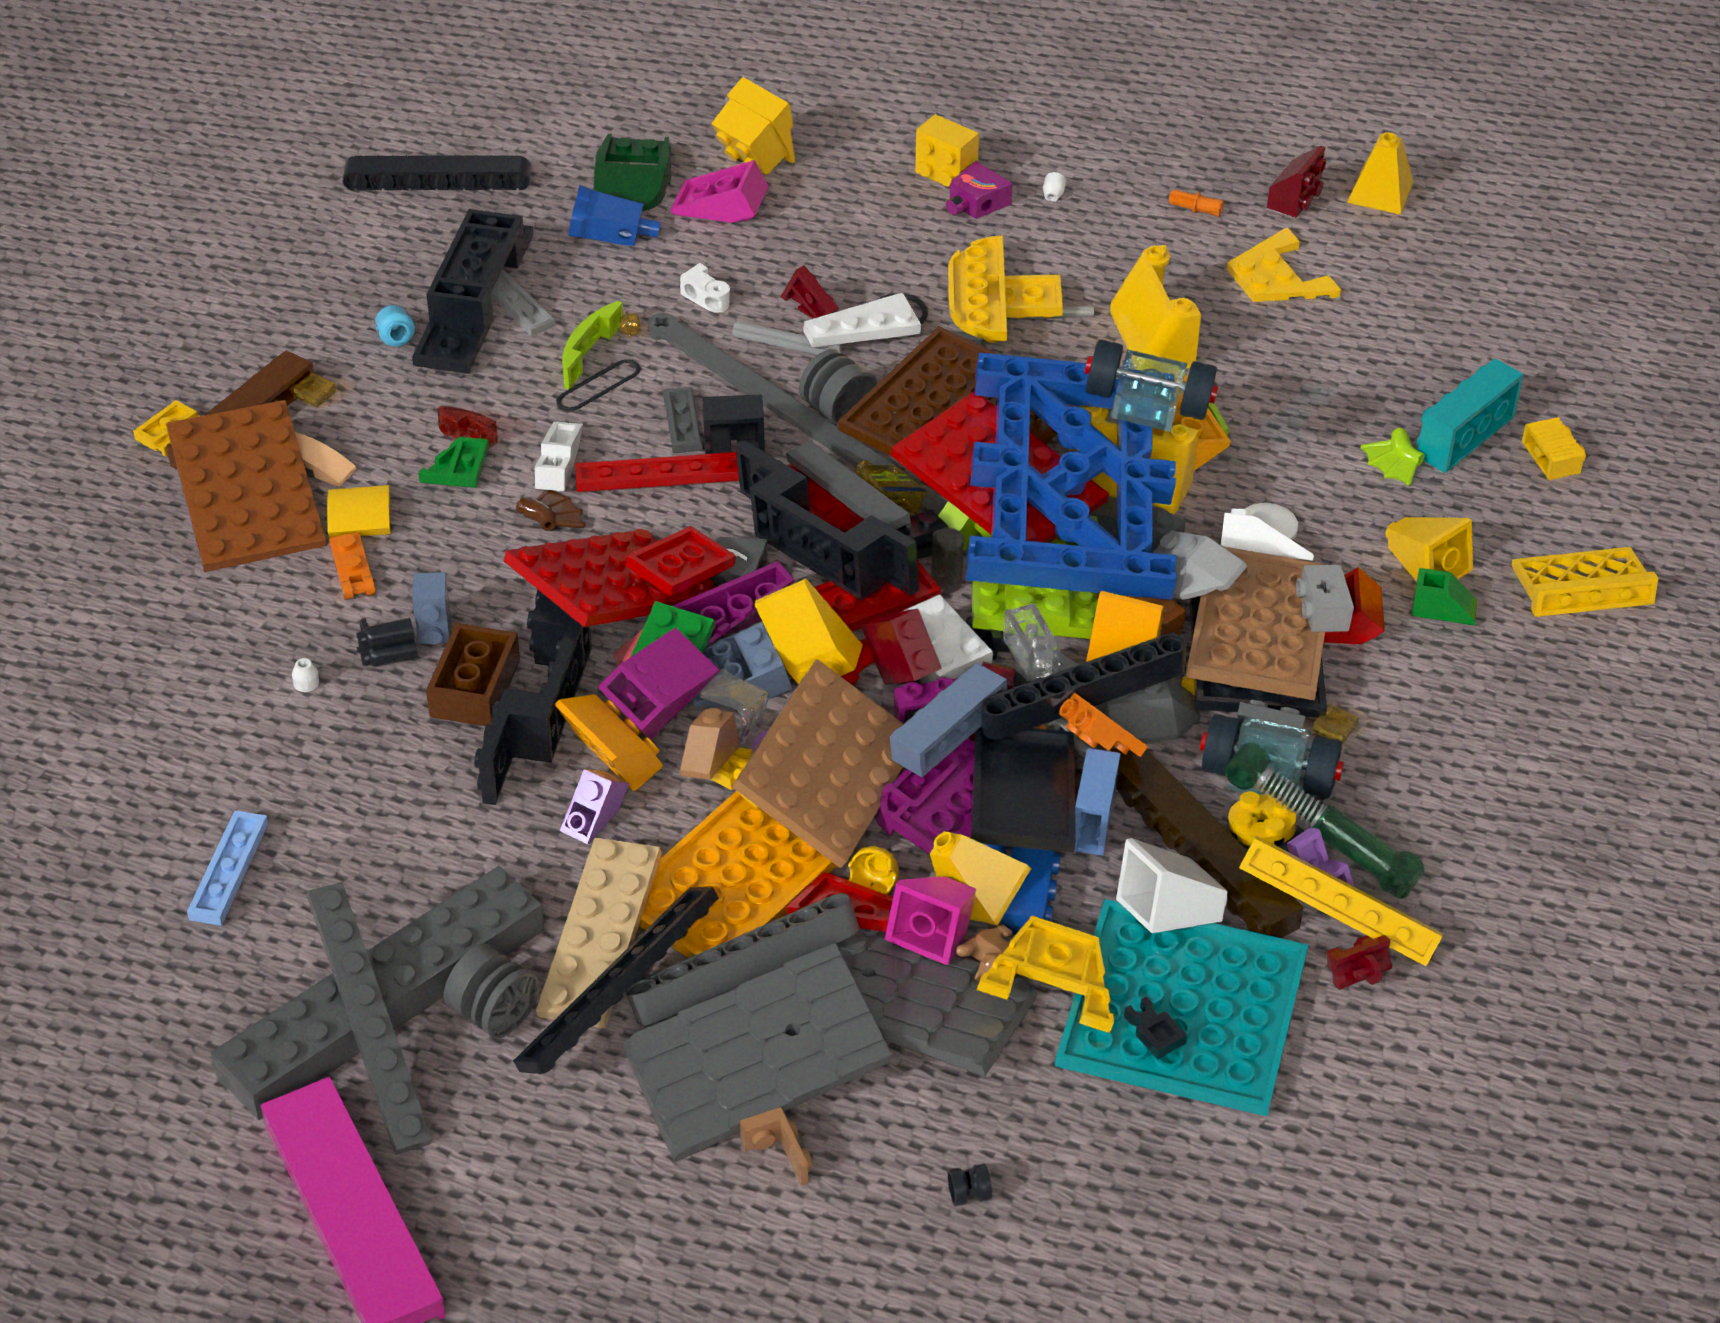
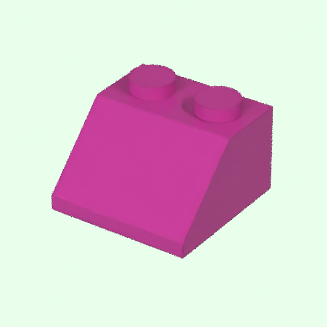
(930, 916)

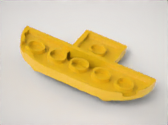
(985, 297)

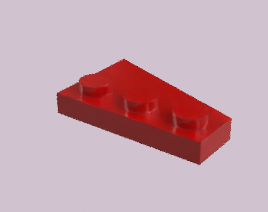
(869, 905)

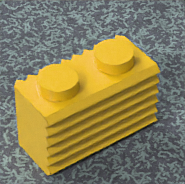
(1553, 448)

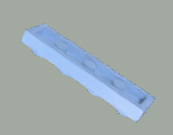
(227, 868)

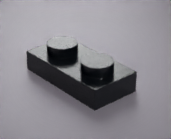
(923, 526)

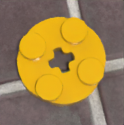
(1253, 807)

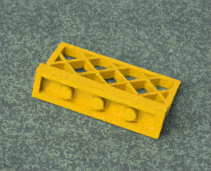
(1579, 593)

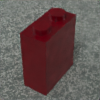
(901, 647)

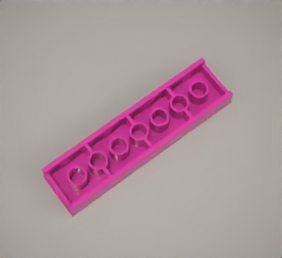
(351, 1207)

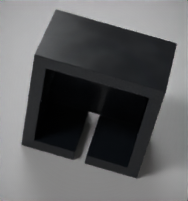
(733, 419)

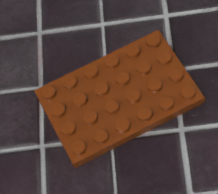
(245, 485)

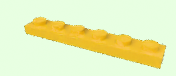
(1340, 900)

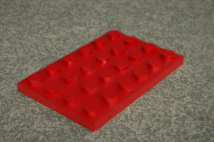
(942, 459)
(591, 577)

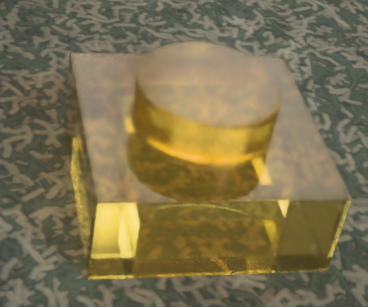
(314, 390)
(1335, 724)

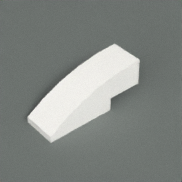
(557, 456)

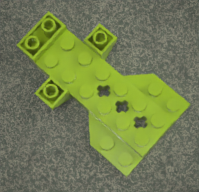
(1064, 611)

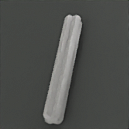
(778, 338)

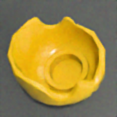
(874, 866)

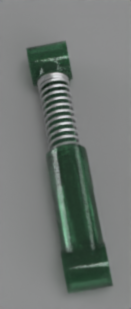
(1395, 870)

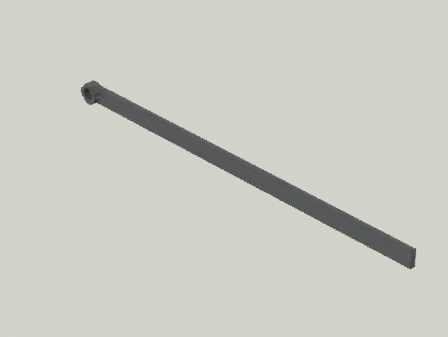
(667, 328)

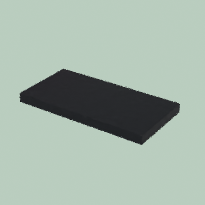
(1025, 790)

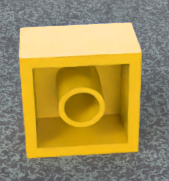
(944, 149)

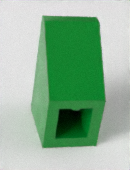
(1443, 598)

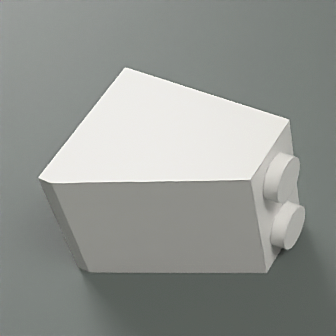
(1167, 889)

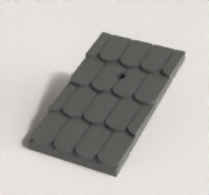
(934, 1004)
(755, 1050)

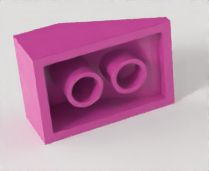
(723, 194)

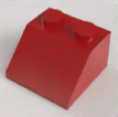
(1368, 613)

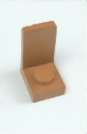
(770, 1127)

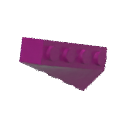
(733, 602)

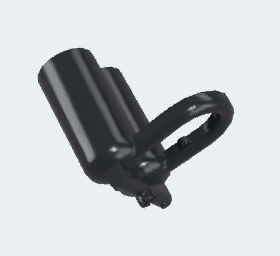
(386, 642)

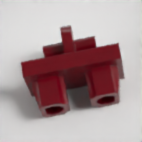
(1361, 962)

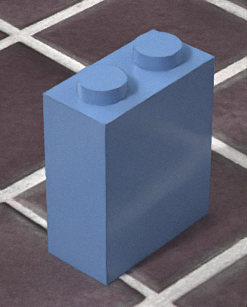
(1095, 800)

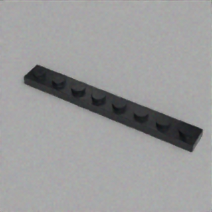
(615, 981)

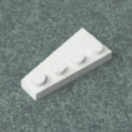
(865, 322)

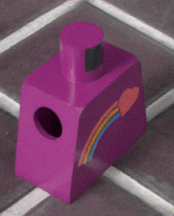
(978, 192)

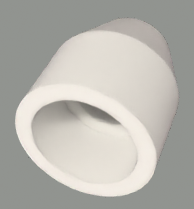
(1054, 186)
(305, 675)

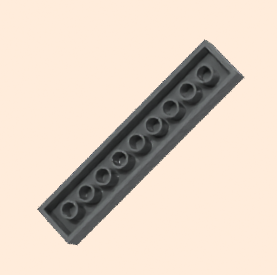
(411, 968)

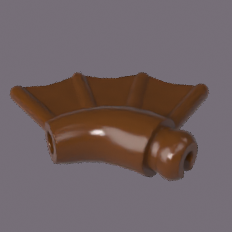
(551, 510)

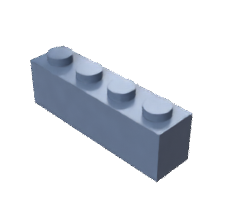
(945, 721)

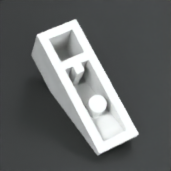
(1254, 535)

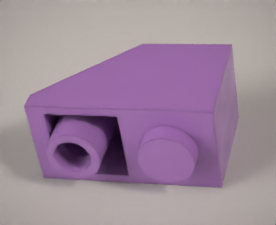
(593, 804)

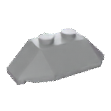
(1200, 564)

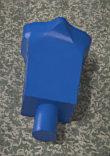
(609, 218)

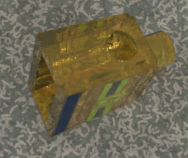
(893, 484)

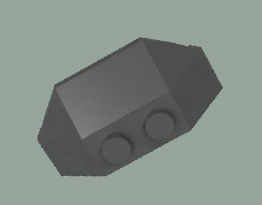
(1154, 712)

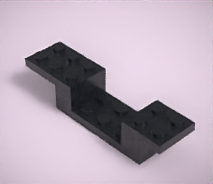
(463, 286)
(852, 560)
(529, 722)

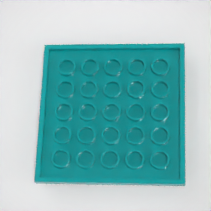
(1220, 986)

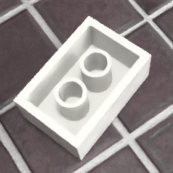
(952, 639)

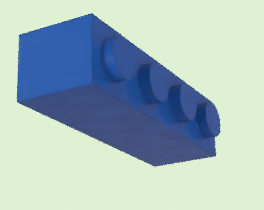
(1036, 888)

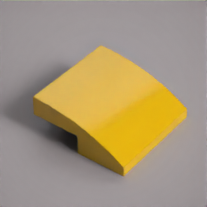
(359, 510)

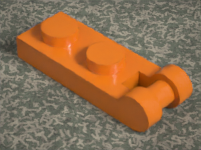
(351, 565)

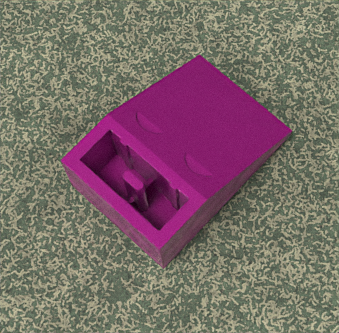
(658, 682)

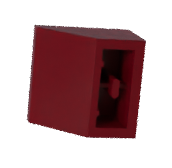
(1298, 183)

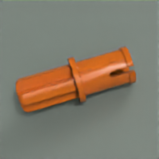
(1196, 202)

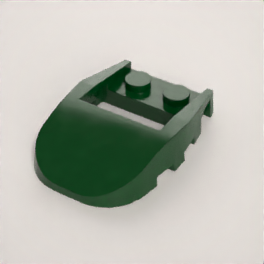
(633, 181)

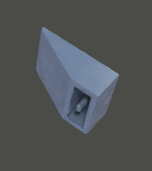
(751, 658)

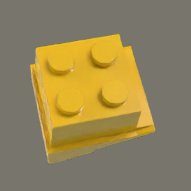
(755, 126)

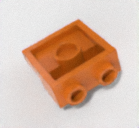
(1097, 728)

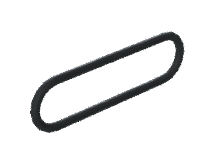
(558, 400)

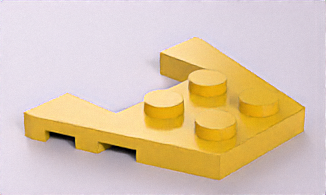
(1269, 278)
(1058, 958)

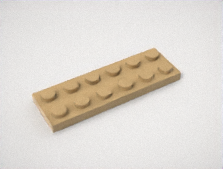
(599, 921)

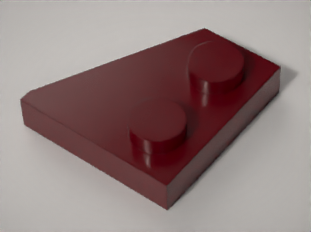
(809, 294)

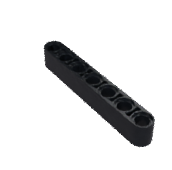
(437, 172)
(1094, 681)

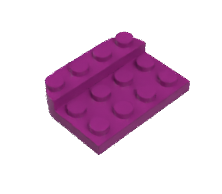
(932, 803)

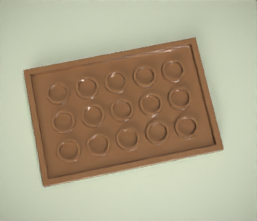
(1257, 631)
(823, 763)

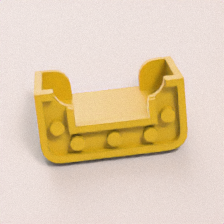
(1147, 315)
(1173, 446)

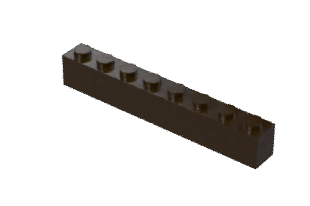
(1200, 836)

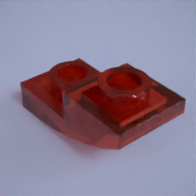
(464, 423)

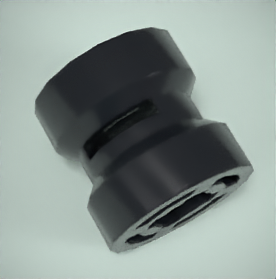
(969, 1184)

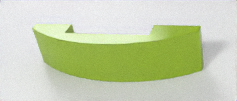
(601, 323)

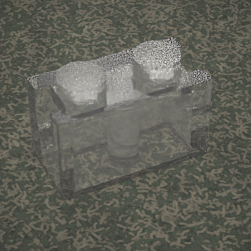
(1036, 648)

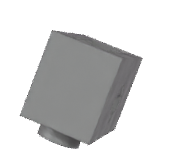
(1325, 598)

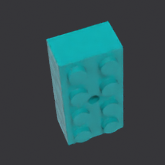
(1469, 414)

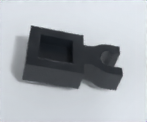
(1156, 1032)

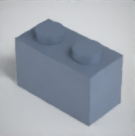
(431, 608)

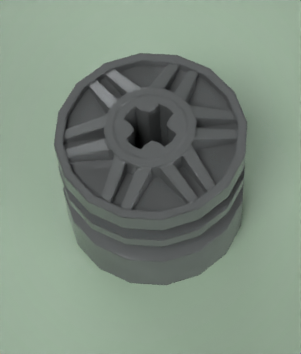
(834, 384)
(491, 990)

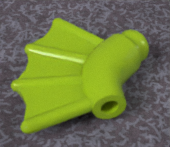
(1395, 456)

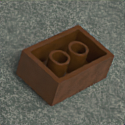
(472, 674)

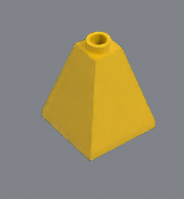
(1384, 176)
(1432, 544)
(980, 867)

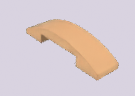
(324, 461)

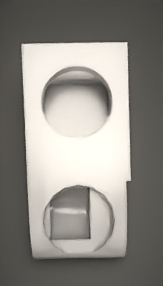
(705, 289)

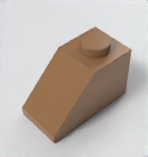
(709, 743)

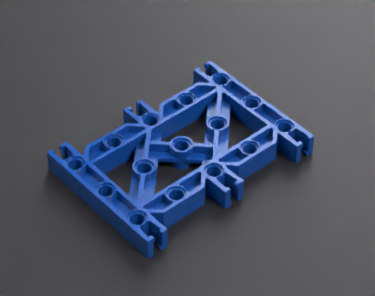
(1101, 560)

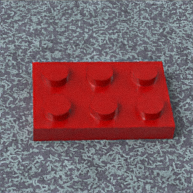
(680, 560)

